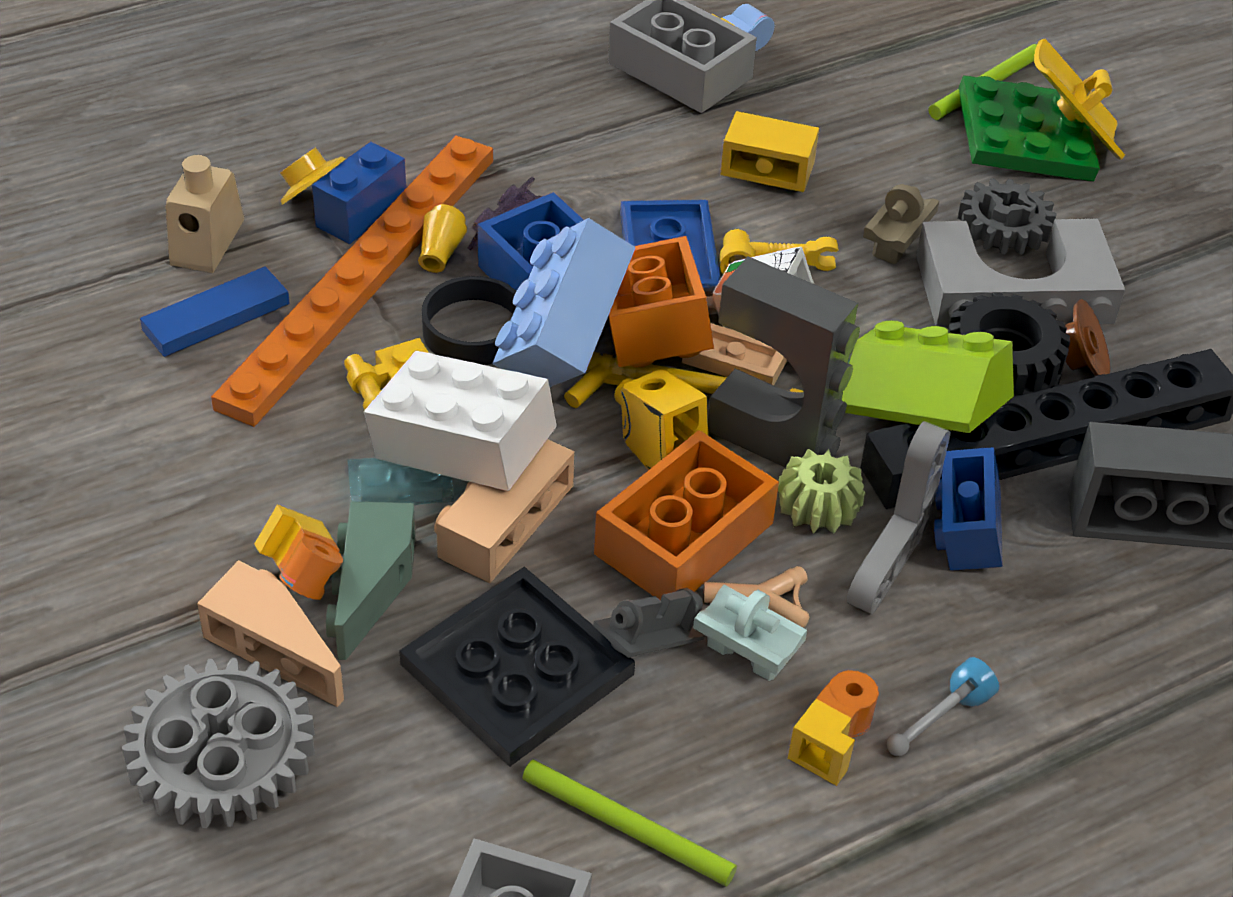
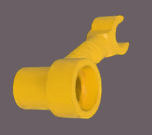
(738, 247)

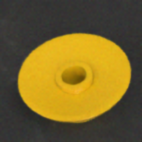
(306, 172)

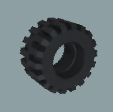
(1036, 336)

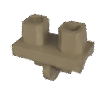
(899, 222)

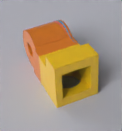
(300, 550)
(825, 731)

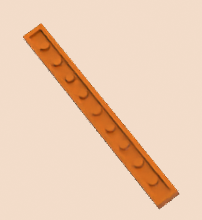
(348, 285)

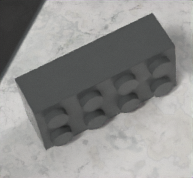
(1154, 486)

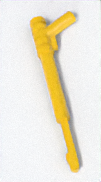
(606, 370)

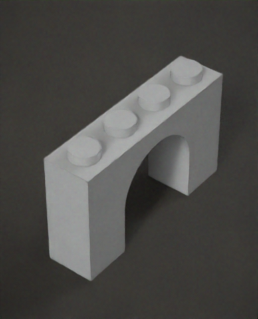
(1075, 253)

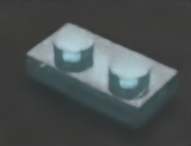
(389, 482)

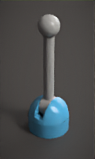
(970, 685)

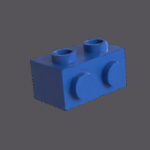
(358, 191)
(970, 510)

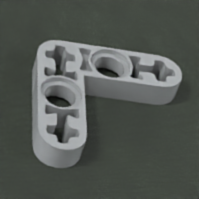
(909, 522)

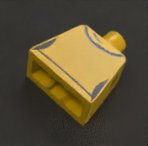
(659, 414)

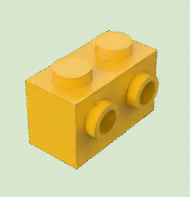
(769, 151)

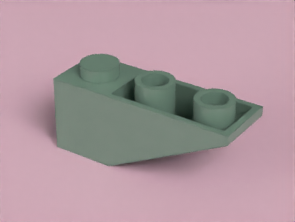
(374, 569)

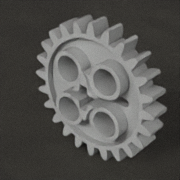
(217, 725)

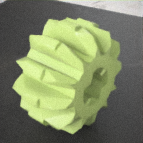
(821, 491)

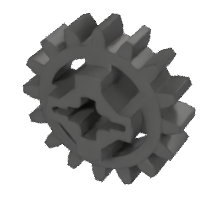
(1007, 215)

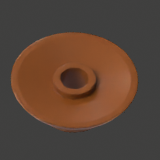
(1087, 341)

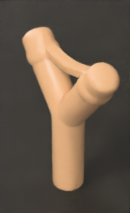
(774, 587)

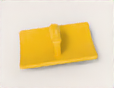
(1076, 95)

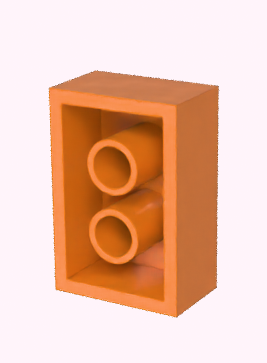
(660, 306)
(685, 517)

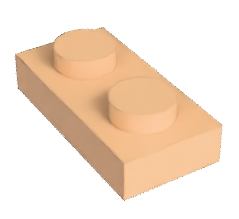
(739, 352)

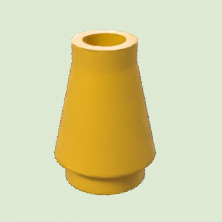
(442, 233)

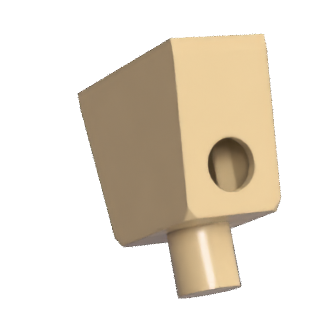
(202, 215)

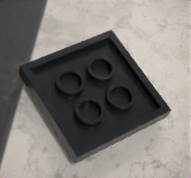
(516, 665)

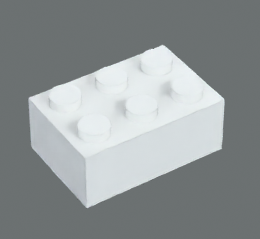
(461, 419)

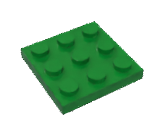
(1024, 129)

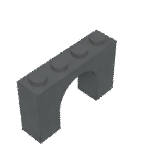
(814, 334)

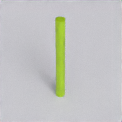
(999, 72)
(630, 822)

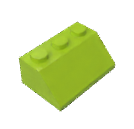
(929, 376)

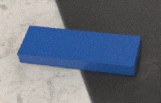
(214, 311)

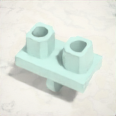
(751, 630)

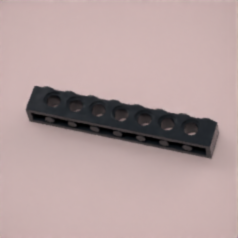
(1051, 423)

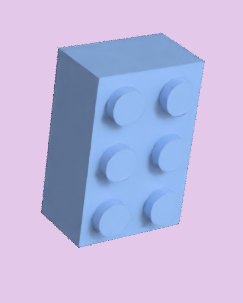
(564, 303)

